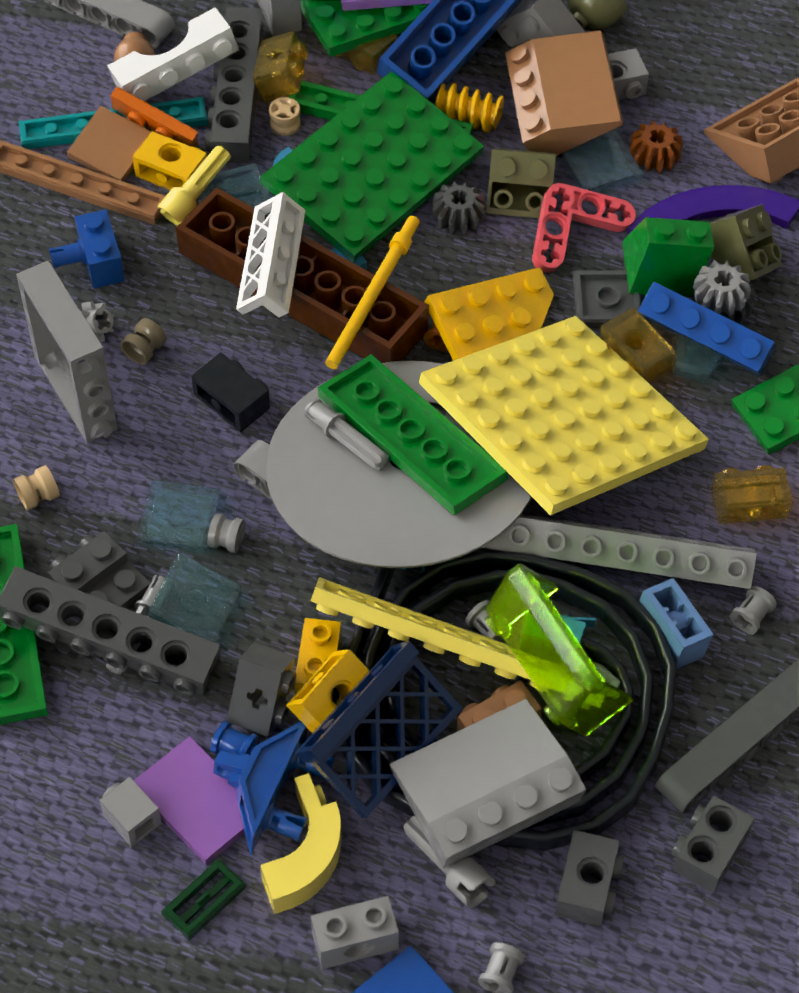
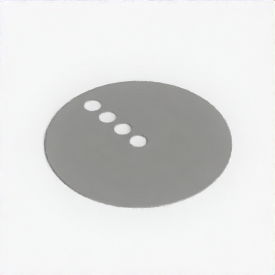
(373, 513)

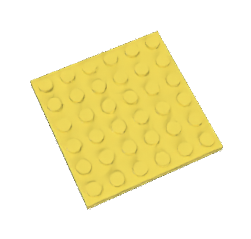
(563, 413)

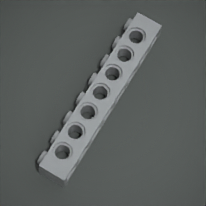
(629, 550)

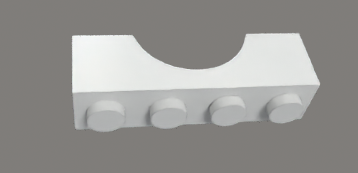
(147, 75)

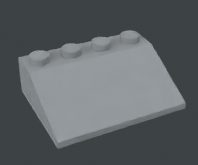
(487, 782)

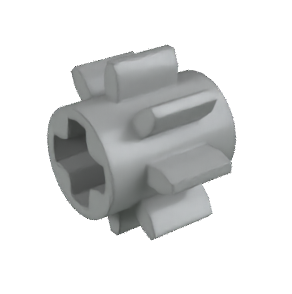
(98, 318)

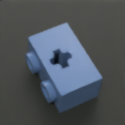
(679, 620)

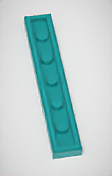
(66, 128)

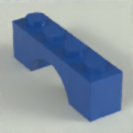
(707, 328)

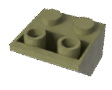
(519, 181)
(746, 241)

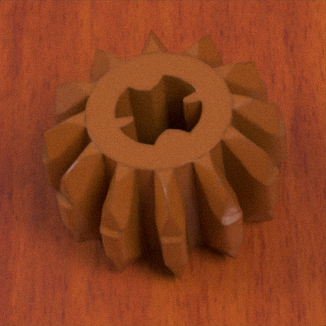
(656, 146)

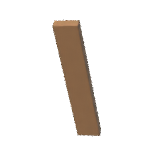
(80, 183)

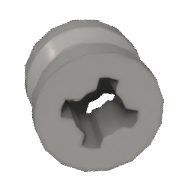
(226, 533)

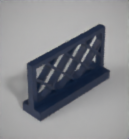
(358, 705)

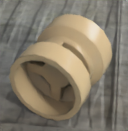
(36, 487)

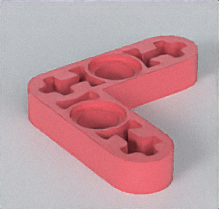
(572, 210)

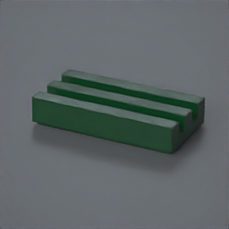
(214, 909)

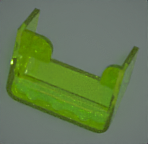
(551, 653)

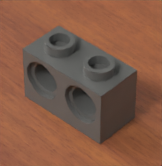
(717, 846)

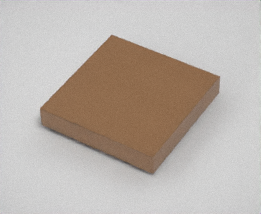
(108, 144)

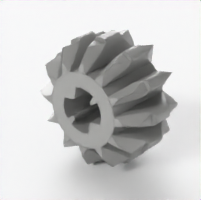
(722, 288)

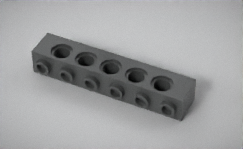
(235, 90)
(28, 589)

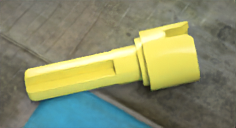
(182, 200)

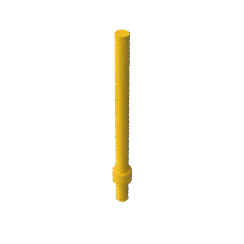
(398, 246)

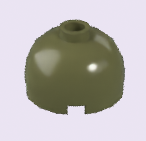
(597, 13)

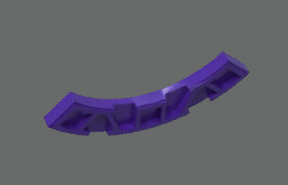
(720, 200)

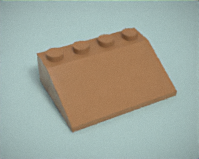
(563, 91)
(763, 134)

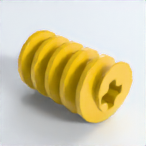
(469, 108)

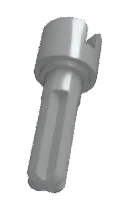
(462, 877)

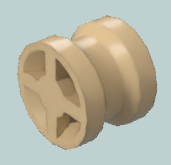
(284, 116)

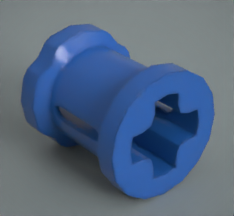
(232, 741)

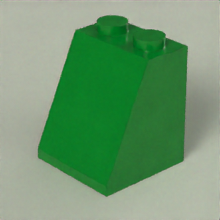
(666, 253)

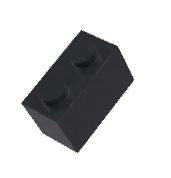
(231, 391)

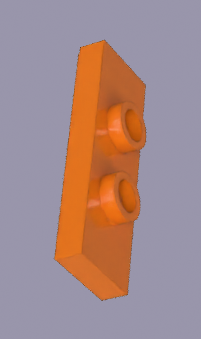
(152, 118)

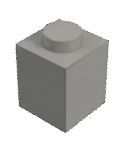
(130, 811)

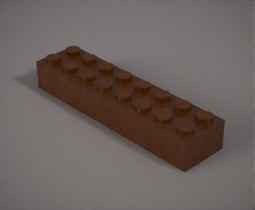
(323, 286)

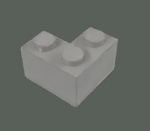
(538, 20)

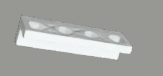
(276, 253)

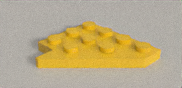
(490, 311)

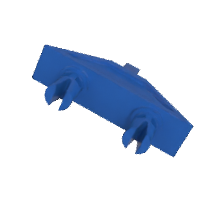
(261, 780)

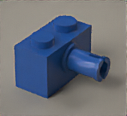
(95, 248)

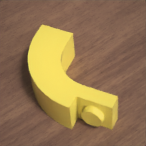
(307, 869)

